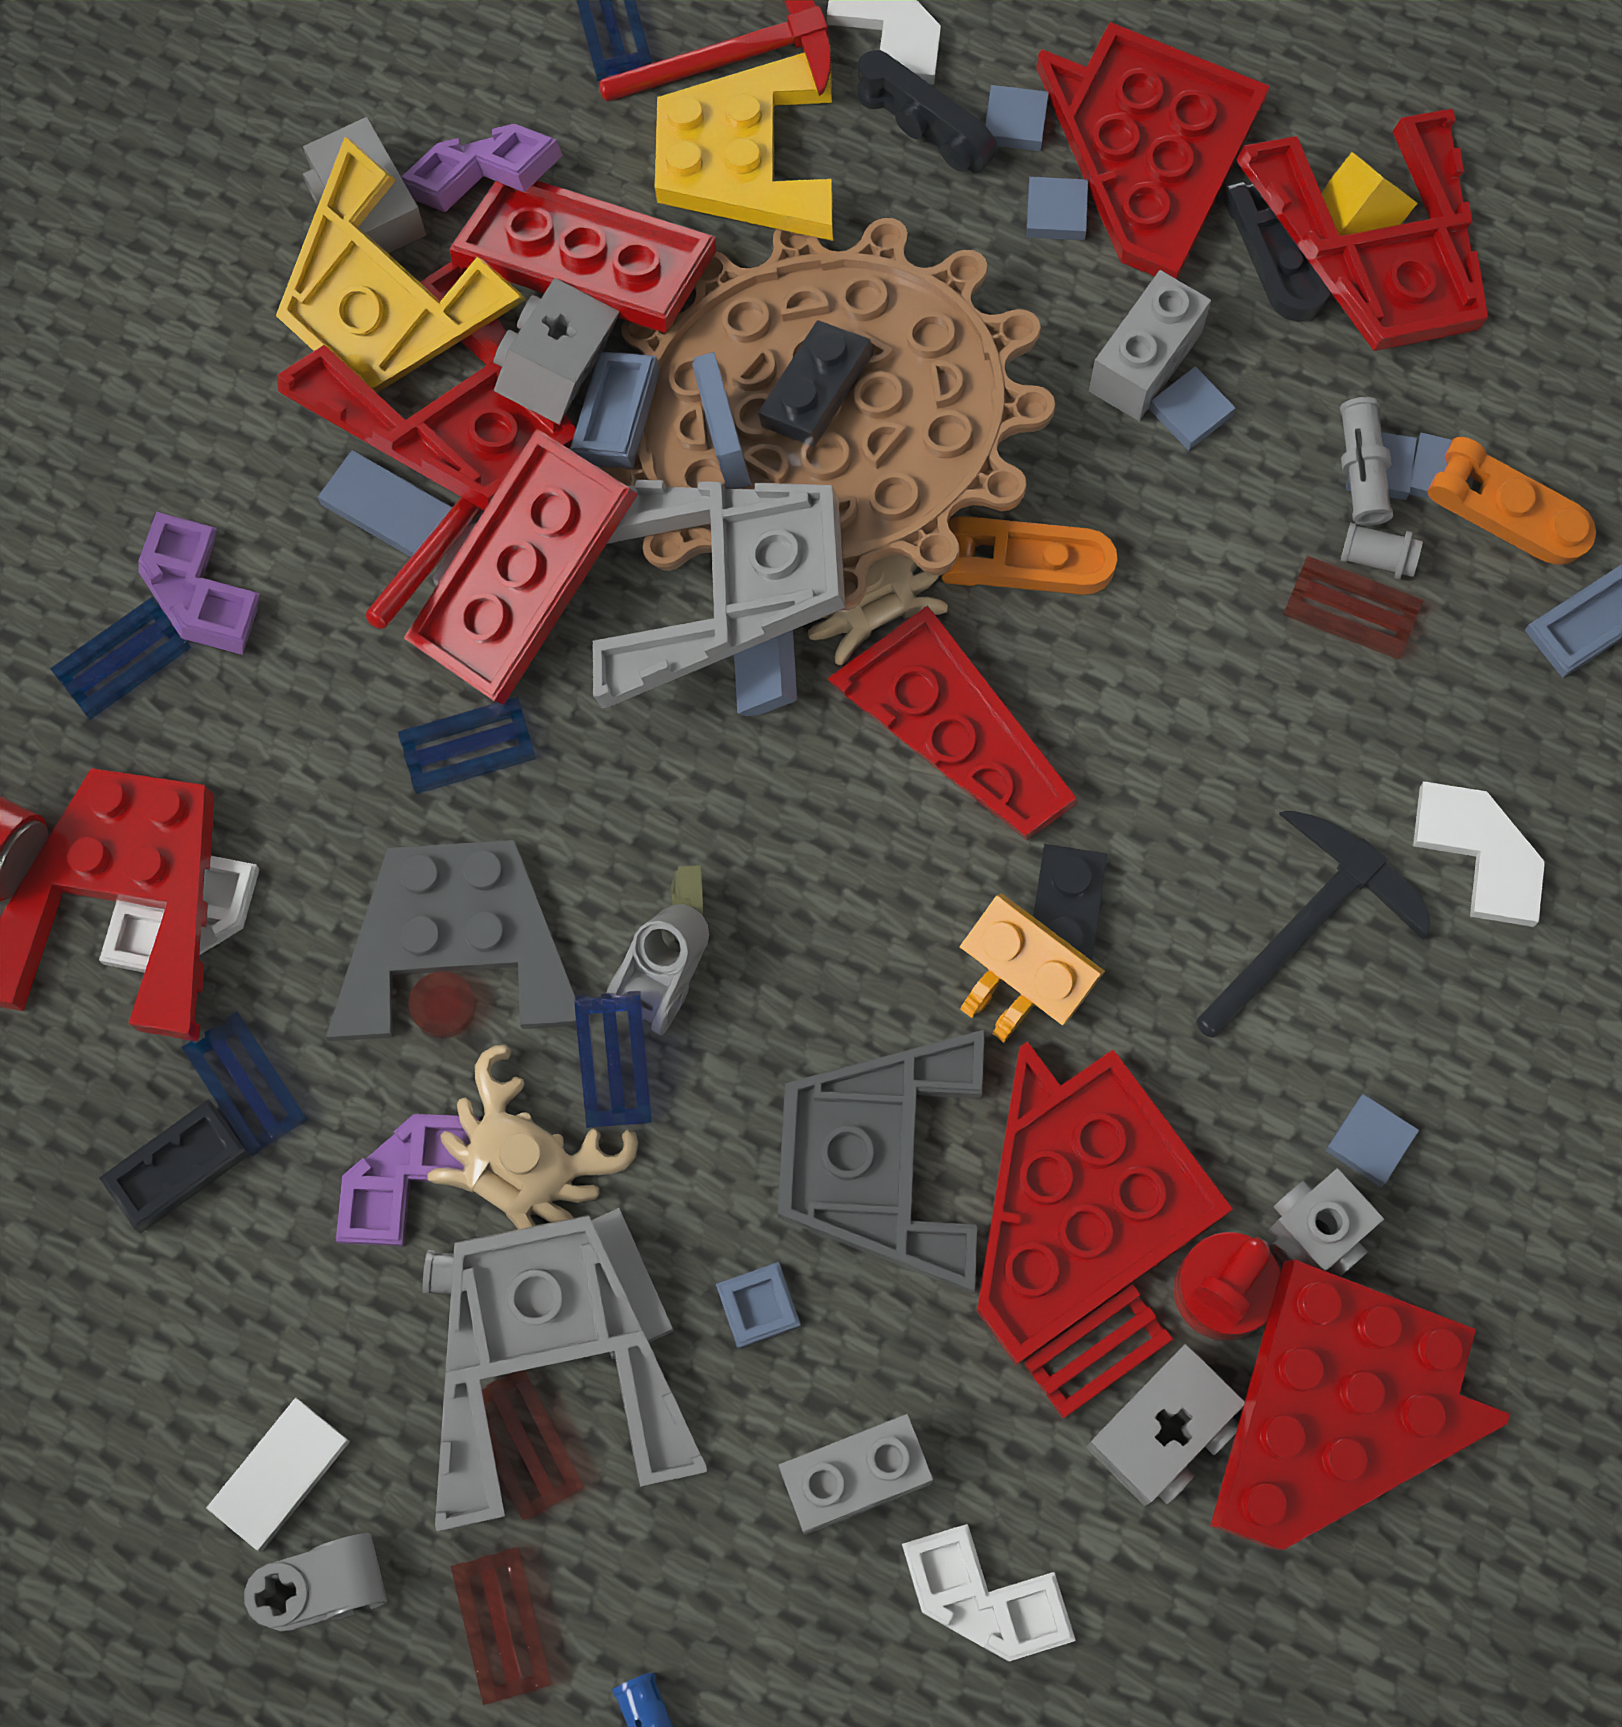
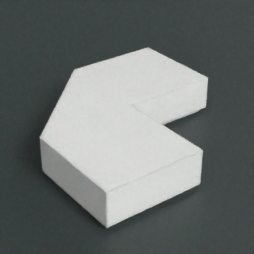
(906, 28)
(1506, 866)
(135, 926)
(1004, 1621)

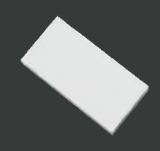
(278, 1475)

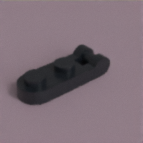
(924, 112)
(1282, 268)

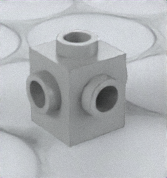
(1338, 1209)

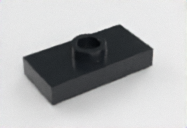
(174, 1166)

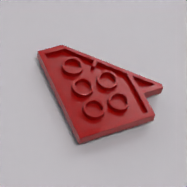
(1151, 139)
(1083, 1200)
(1343, 1407)

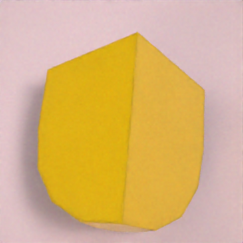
(1364, 199)

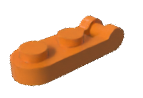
(1512, 505)
(1032, 556)

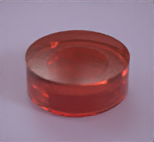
(442, 1004)

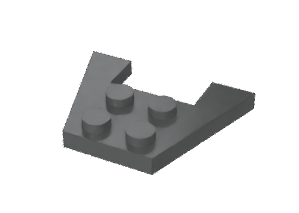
(451, 913)
(853, 1152)

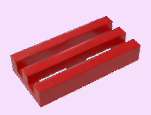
(1143, 1317)

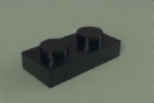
(815, 383)
(1071, 894)

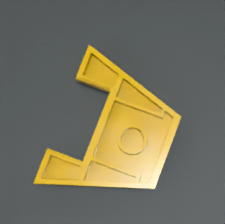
(720, 150)
(363, 300)

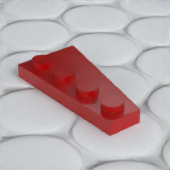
(951, 717)

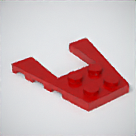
(1393, 280)
(459, 440)
(131, 844)

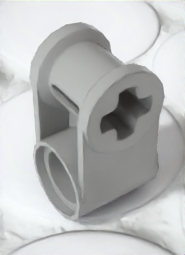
(659, 970)
(326, 1581)

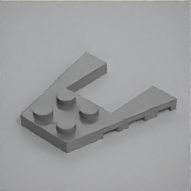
(770, 567)
(531, 1304)

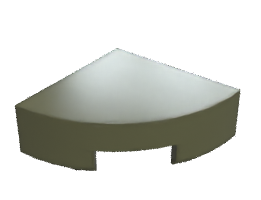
(687, 881)

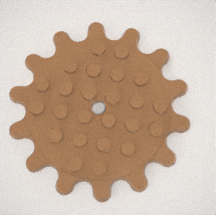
(910, 434)

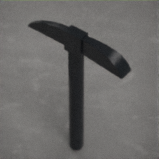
(1358, 867)

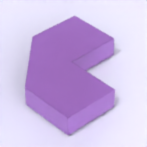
(510, 157)
(197, 607)
(378, 1187)

